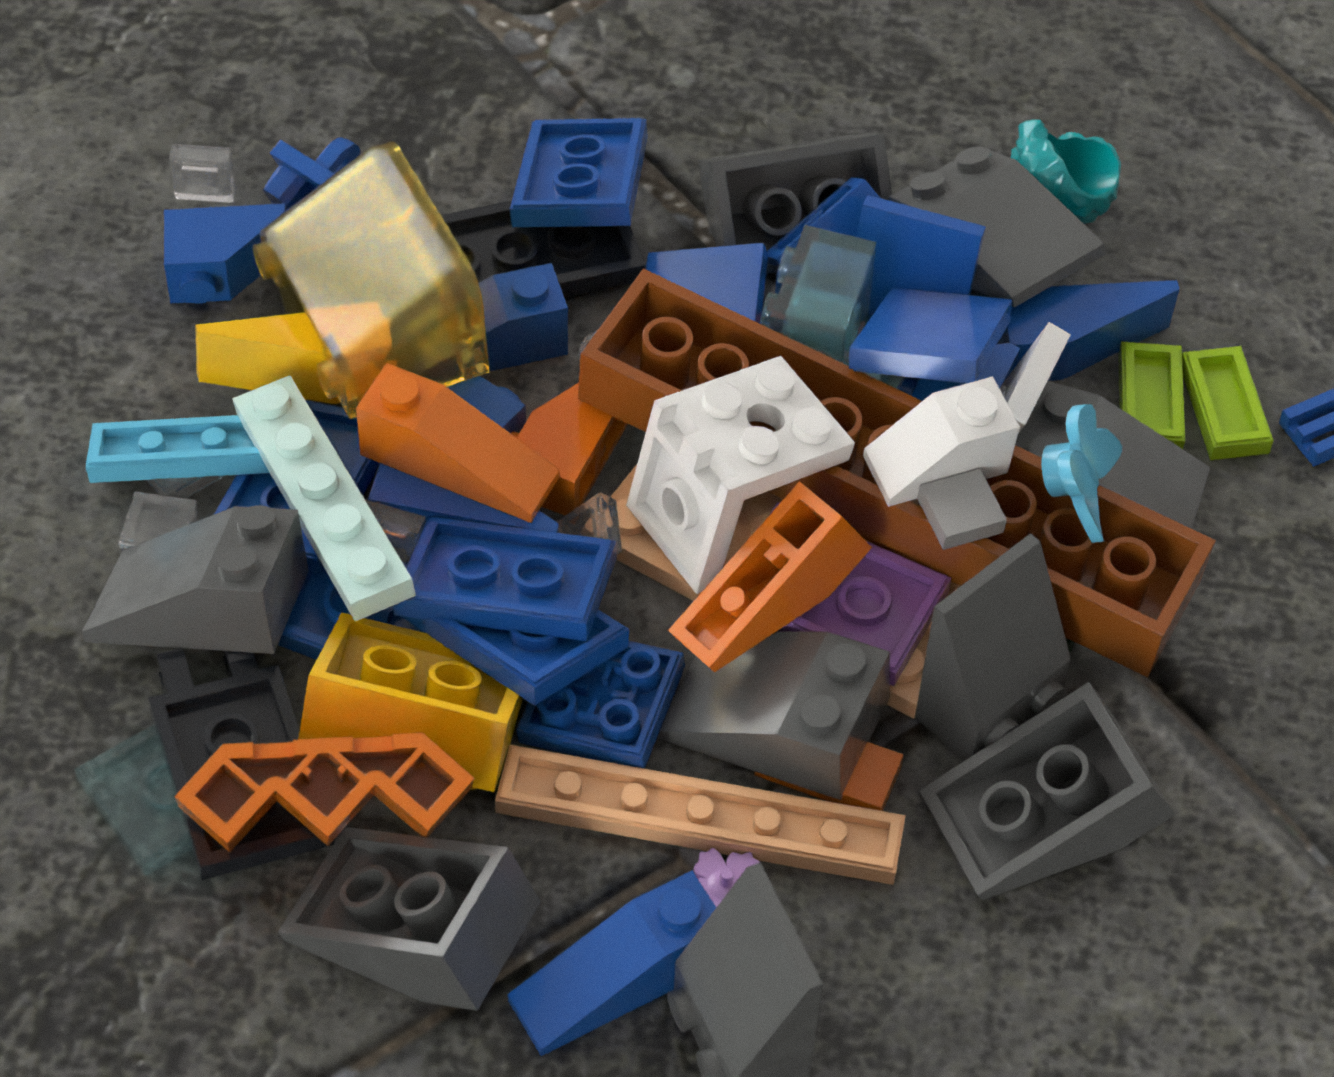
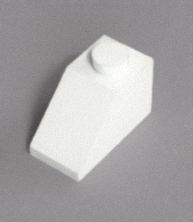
(942, 438)

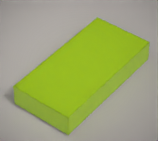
(1153, 387)
(1226, 403)

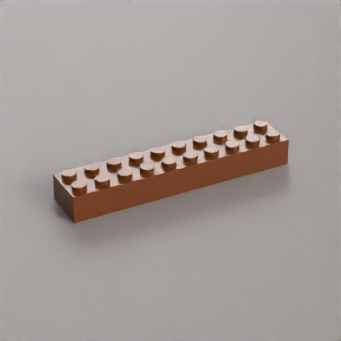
(1109, 594)

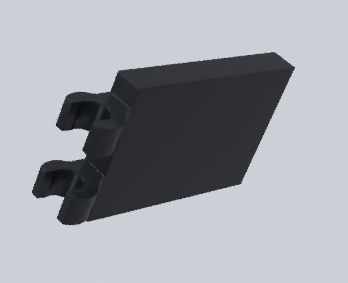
(235, 709)

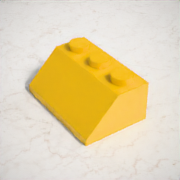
(401, 681)

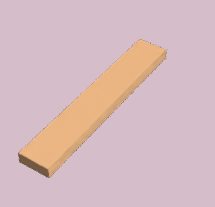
(700, 814)

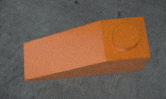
(575, 441)
(451, 444)
(771, 579)

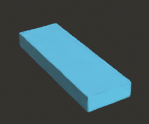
(171, 449)

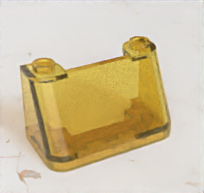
(378, 278)

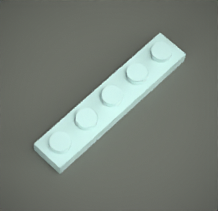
(326, 497)

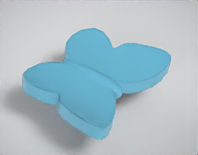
(1079, 464)

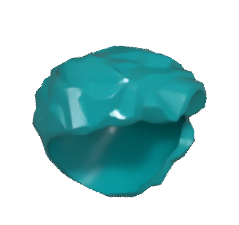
(1073, 168)

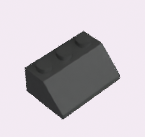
(773, 189)

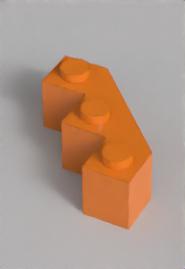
(324, 784)

